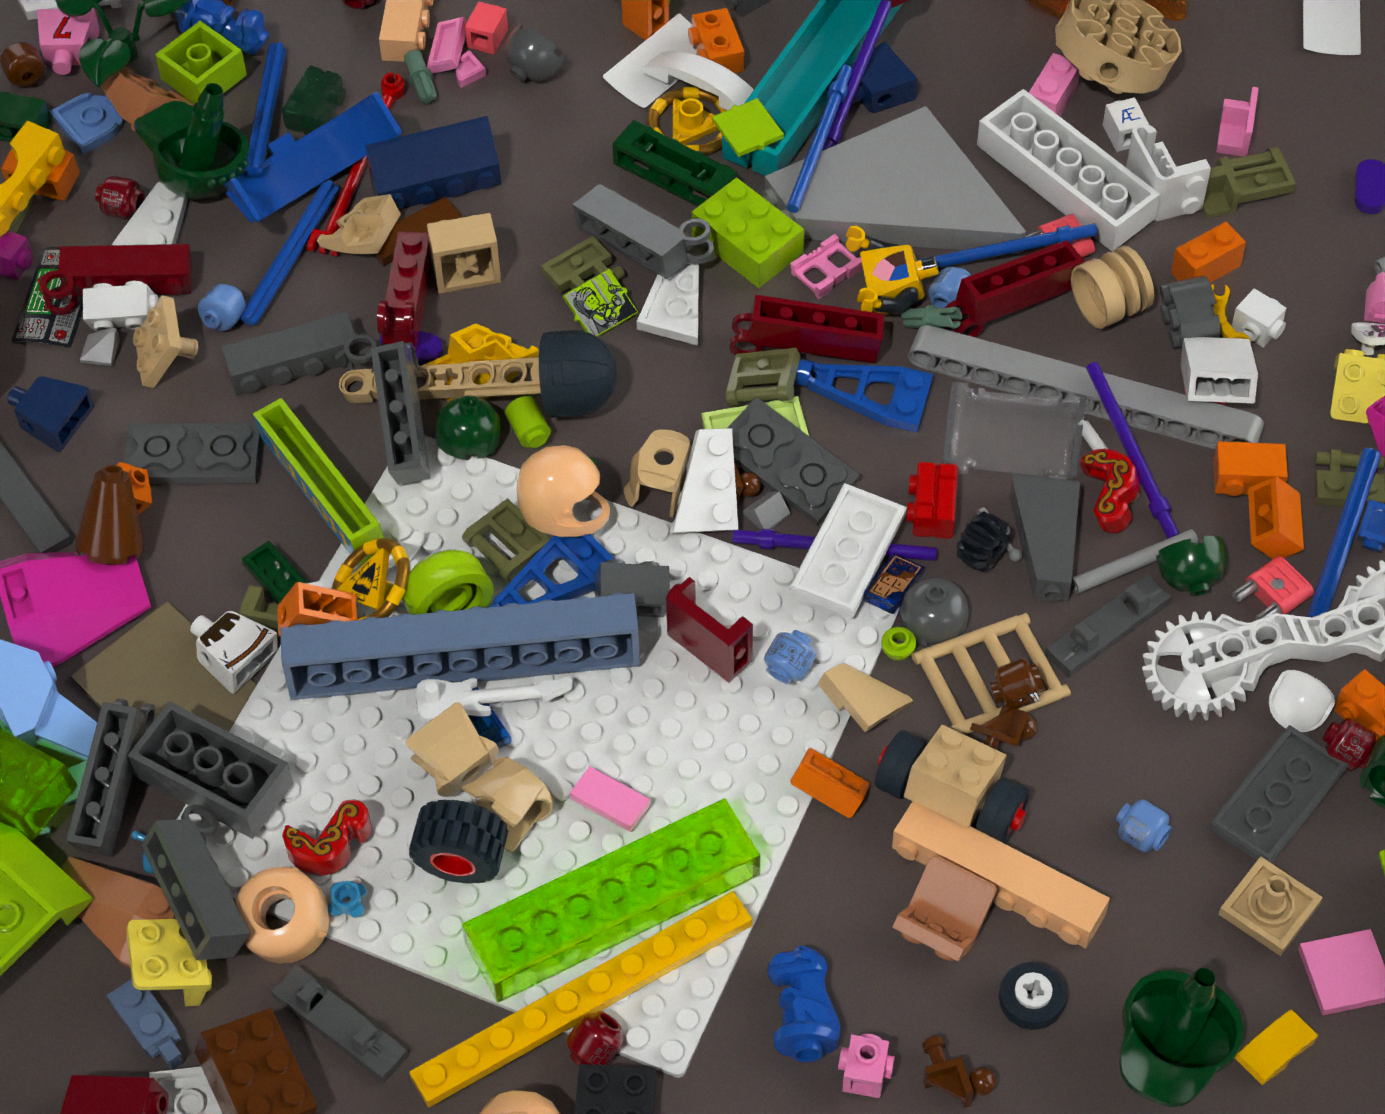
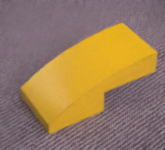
(1276, 1047)

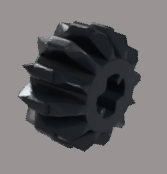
(983, 541)

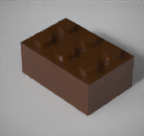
(253, 1068)

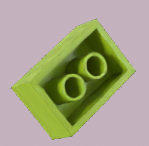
(750, 232)

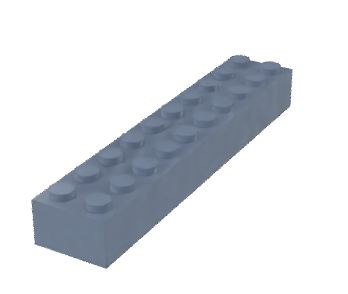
(460, 645)

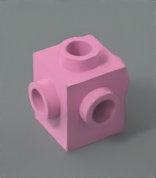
(865, 1065)

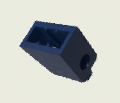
(885, 81)
(51, 410)

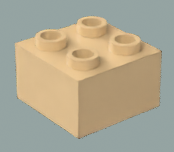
(464, 253)

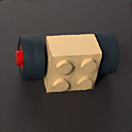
(954, 780)

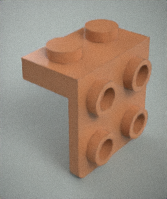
(946, 909)

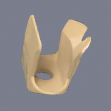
(648, 472)
(452, 750)
(512, 795)

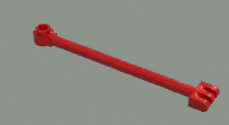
(390, 93)

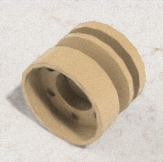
(1112, 287)

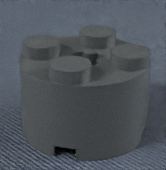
(1189, 309)

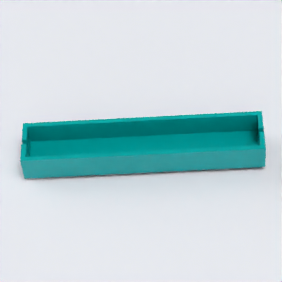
(800, 77)

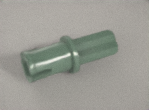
(420, 76)
(932, 316)

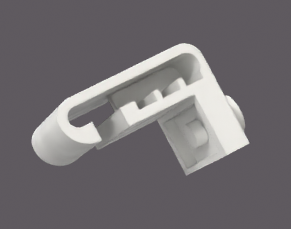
(1180, 187)

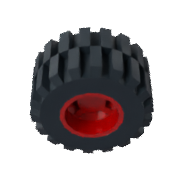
(458, 841)

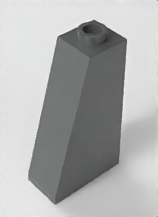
(1046, 527)

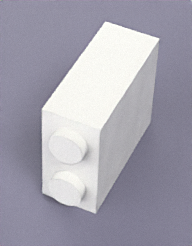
(1219, 370)

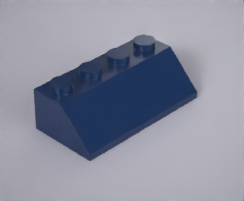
(435, 163)

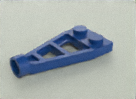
(907, 401)
(580, 553)

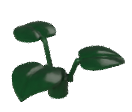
(105, 58)

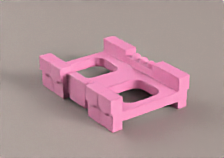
(819, 260)

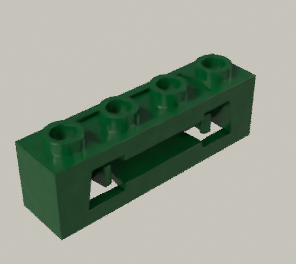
(670, 163)

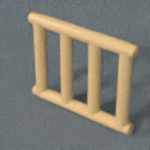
(989, 636)

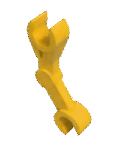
(1219, 308)

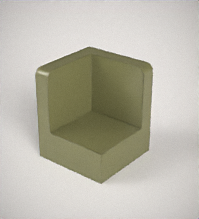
(1221, 193)
(257, 609)

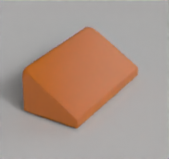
(830, 783)

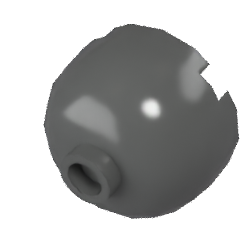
(532, 55)
(934, 610)

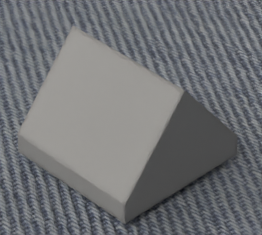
(768, 511)

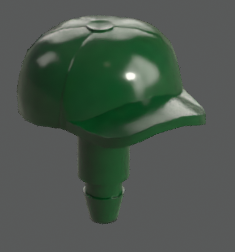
(193, 145)
(1177, 1035)

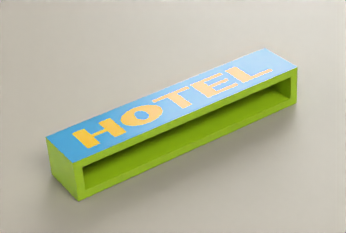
(317, 476)

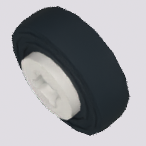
(1027, 1009)

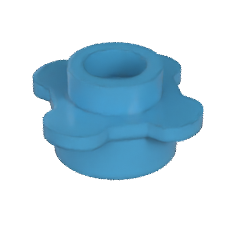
(343, 890)

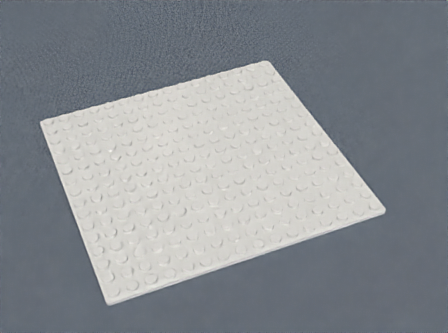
(654, 727)

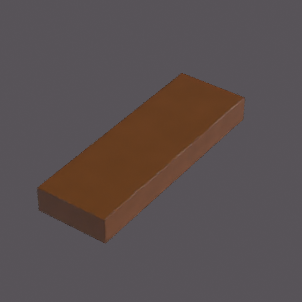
(418, 223)

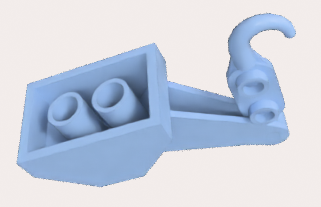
(38, 713)

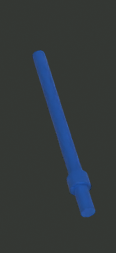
(836, 95)
(1062, 234)

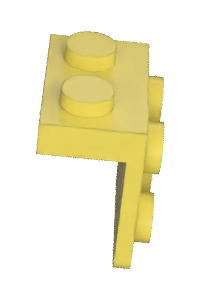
(1356, 385)
(164, 960)

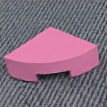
(469, 69)

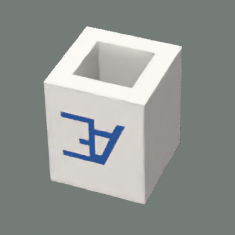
(1119, 121)

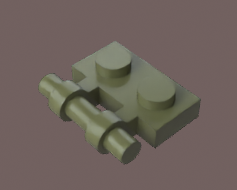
(579, 263)
(1334, 485)

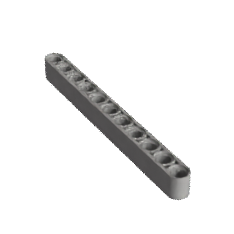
(1045, 377)

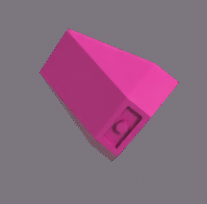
(66, 602)

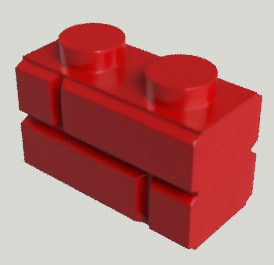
(934, 500)

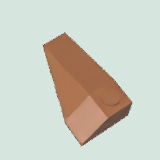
(136, 95)
(116, 903)

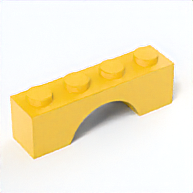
(37, 154)

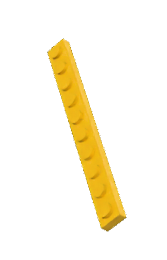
(586, 994)

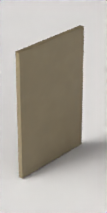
(160, 665)

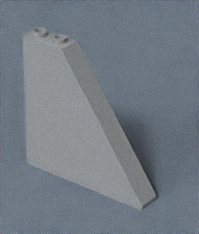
(900, 187)

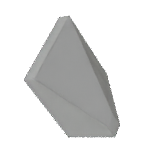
(101, 347)

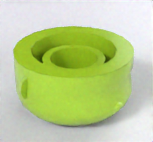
(447, 582)

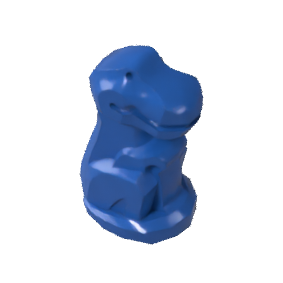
(244, 32)
(808, 1017)

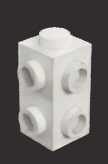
(117, 306)

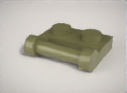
(1262, 180)
(763, 368)
(513, 531)

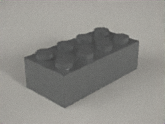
(210, 769)

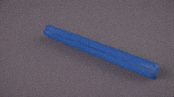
(265, 108)
(289, 253)
(1345, 532)

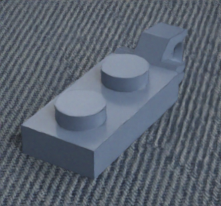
(147, 1023)

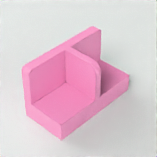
(1237, 125)

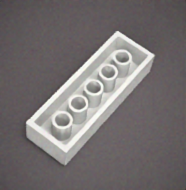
(1067, 169)

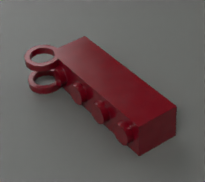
(160, 266)
(1015, 285)
(403, 308)
(810, 329)

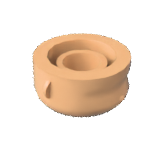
(304, 930)

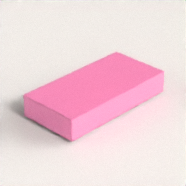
(447, 45)
(610, 799)

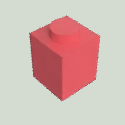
(486, 27)

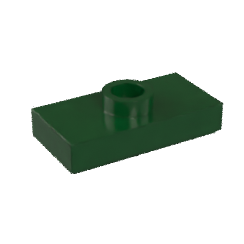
(272, 570)

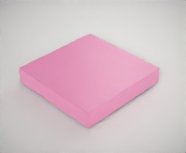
(1345, 971)

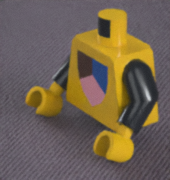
(890, 273)

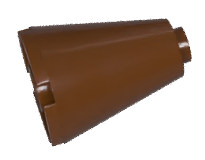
(110, 519)

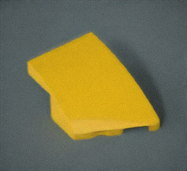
(482, 344)

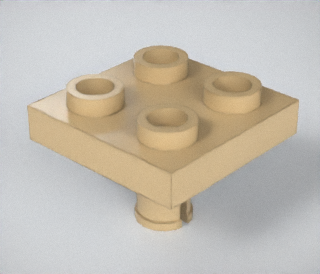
(160, 342)
(1270, 906)

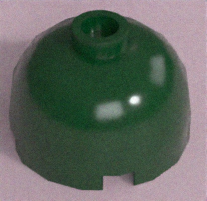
(468, 427)
(1193, 565)

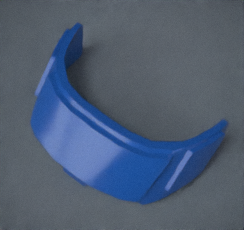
(312, 159)

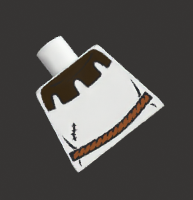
(233, 648)

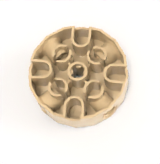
(1118, 43)

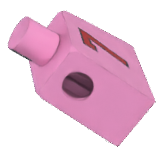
(64, 36)

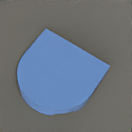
(88, 121)

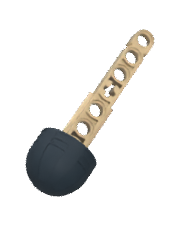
(571, 374)

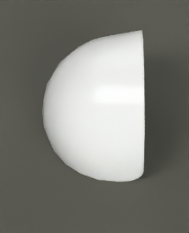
(1300, 701)

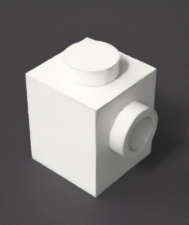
(1259, 318)

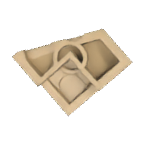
(364, 227)
(862, 695)

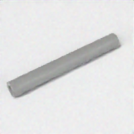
(1126, 564)

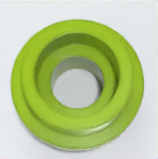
(898, 651)

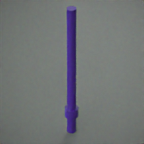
(858, 70)
(1158, 505)
(768, 539)

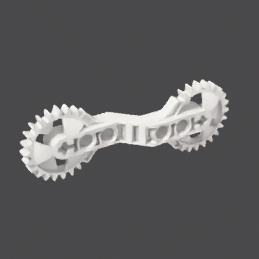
(1292, 636)

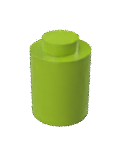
(528, 422)

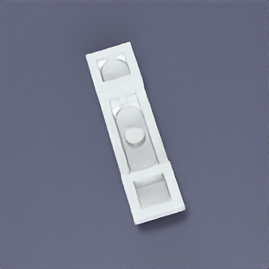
(702, 74)

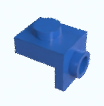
(1373, 527)

